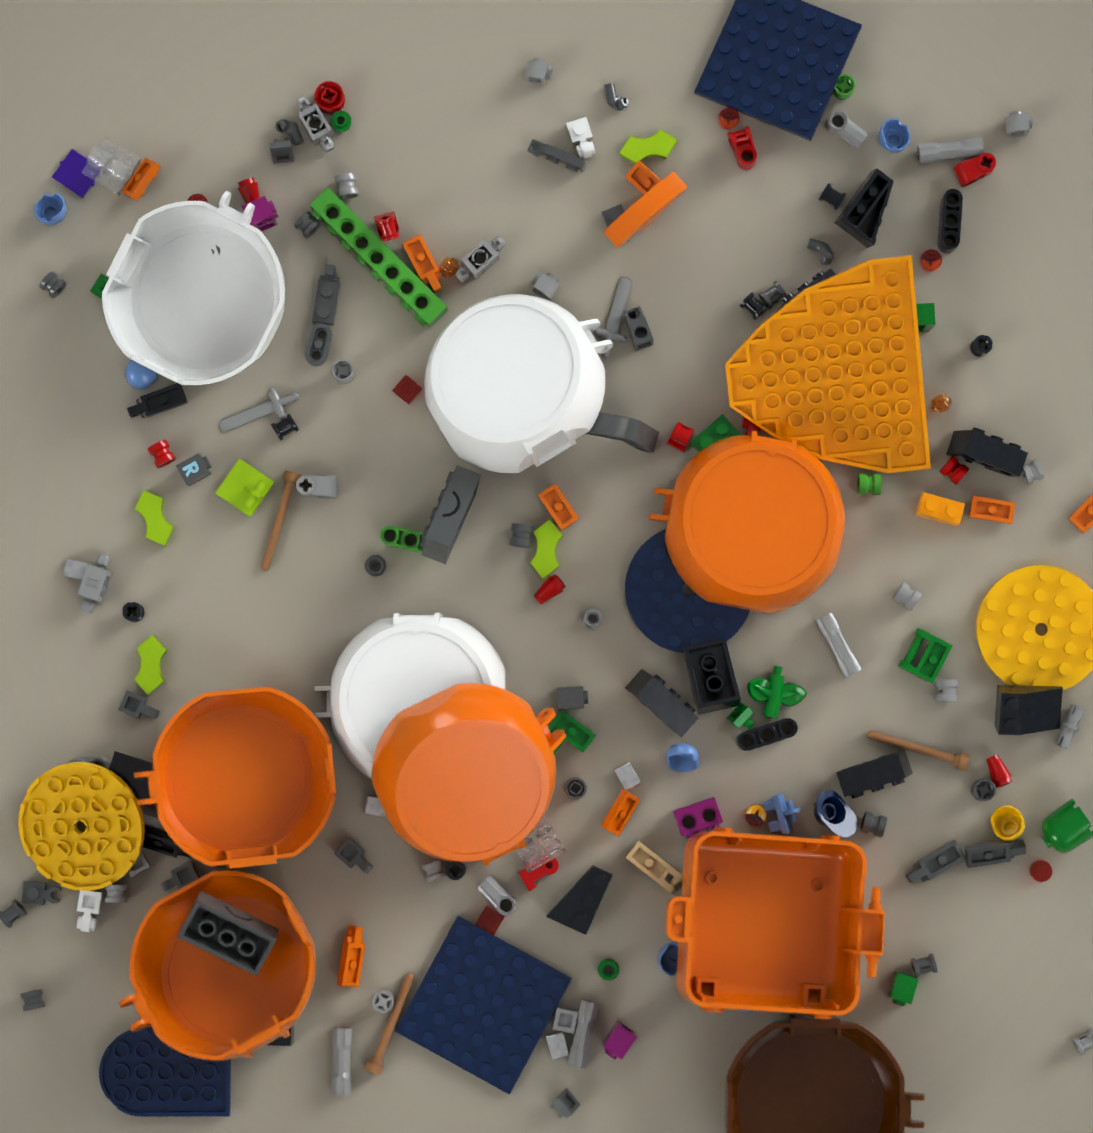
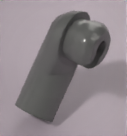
(614, 100)
(290, 128)
(824, 250)

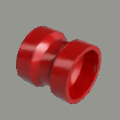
(162, 454)
(954, 470)

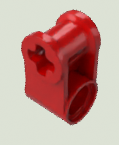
(742, 143)
(971, 170)
(387, 226)

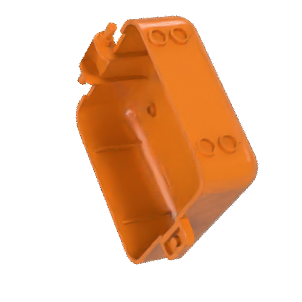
(774, 923)

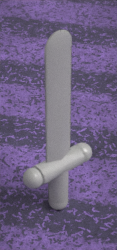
(617, 309)
(275, 404)

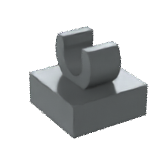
(282, 151)
(565, 1103)

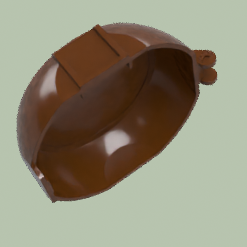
(816, 1080)

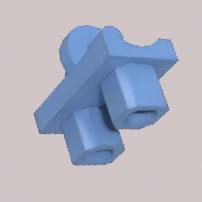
(783, 823)

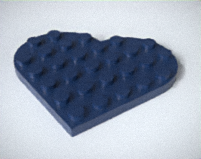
(157, 1081)

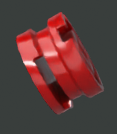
(329, 97)

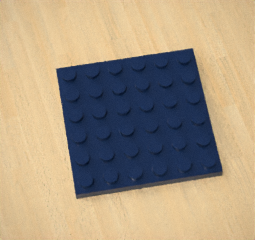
(779, 62)
(483, 1004)

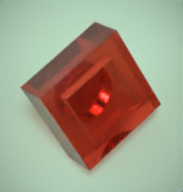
(407, 389)
(490, 920)

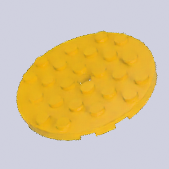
(1009, 621)
(98, 800)

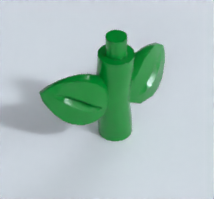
(775, 692)

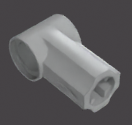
(848, 131)
(495, 894)

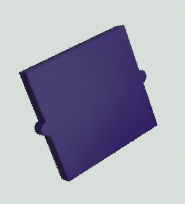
(71, 174)

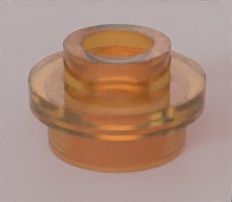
(449, 267)
(941, 403)

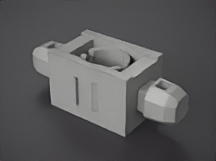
(312, 111)
(496, 245)
(95, 583)

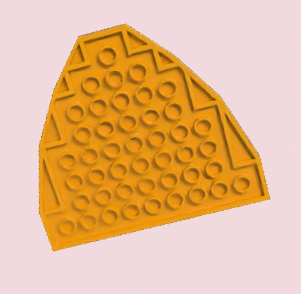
(841, 370)

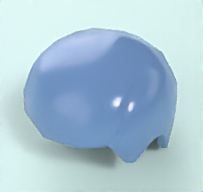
(894, 136)
(50, 209)
(139, 375)
(682, 757)
(668, 958)

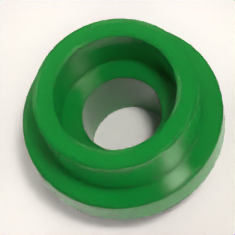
(341, 127)
(608, 976)

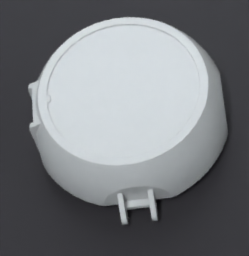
(191, 309)
(515, 381)
(397, 666)

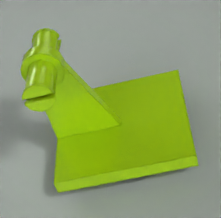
(244, 487)

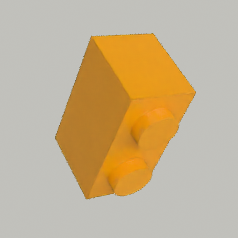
(939, 509)

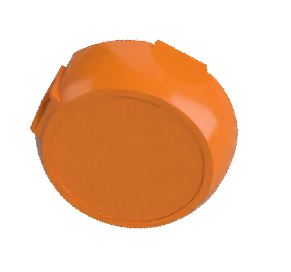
(753, 523)
(467, 772)
(242, 777)
(206, 1002)

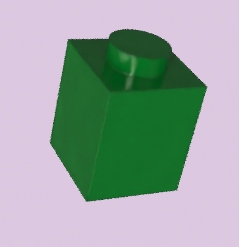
(902, 988)

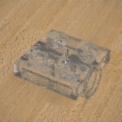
(110, 165)
(541, 846)

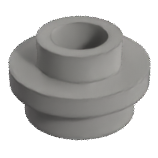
(592, 611)

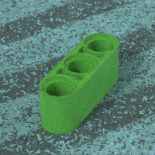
(400, 540)

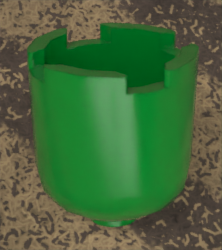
(1066, 828)

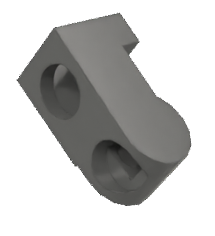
(638, 328)

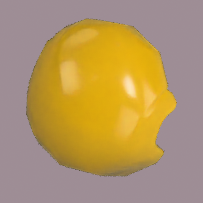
(1007, 823)

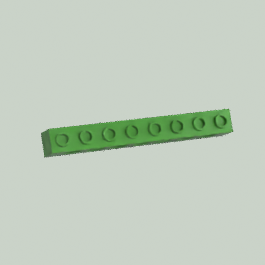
(329, 201)

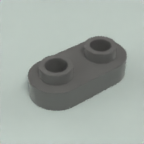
(319, 345)

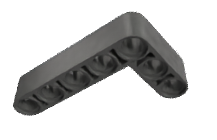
(627, 430)

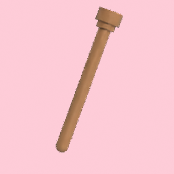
(290, 482)
(959, 760)
(375, 1063)

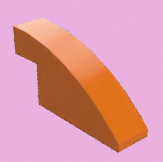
(645, 209)

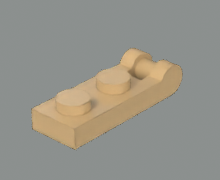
(654, 866)

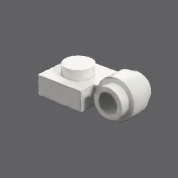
(579, 133)
(89, 903)

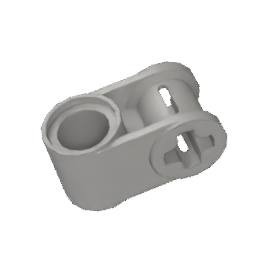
(322, 486)

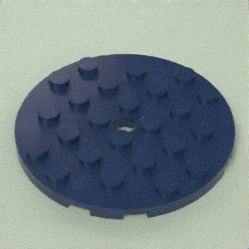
(663, 609)

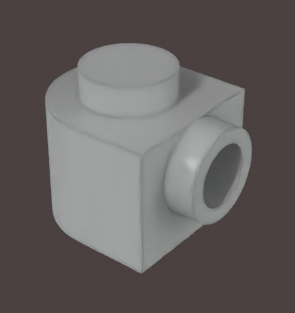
(538, 71)
(1018, 124)
(545, 285)

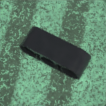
(954, 212)
(777, 734)

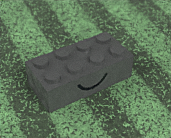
(449, 514)
(228, 933)

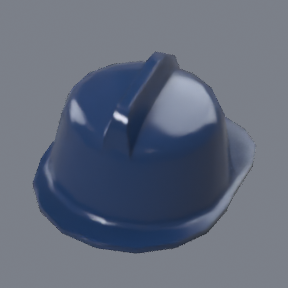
(835, 814)

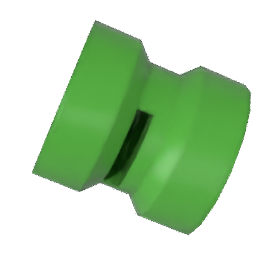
(846, 83)
(869, 483)

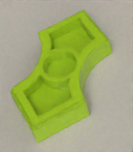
(641, 148)
(157, 527)
(547, 539)
(151, 654)

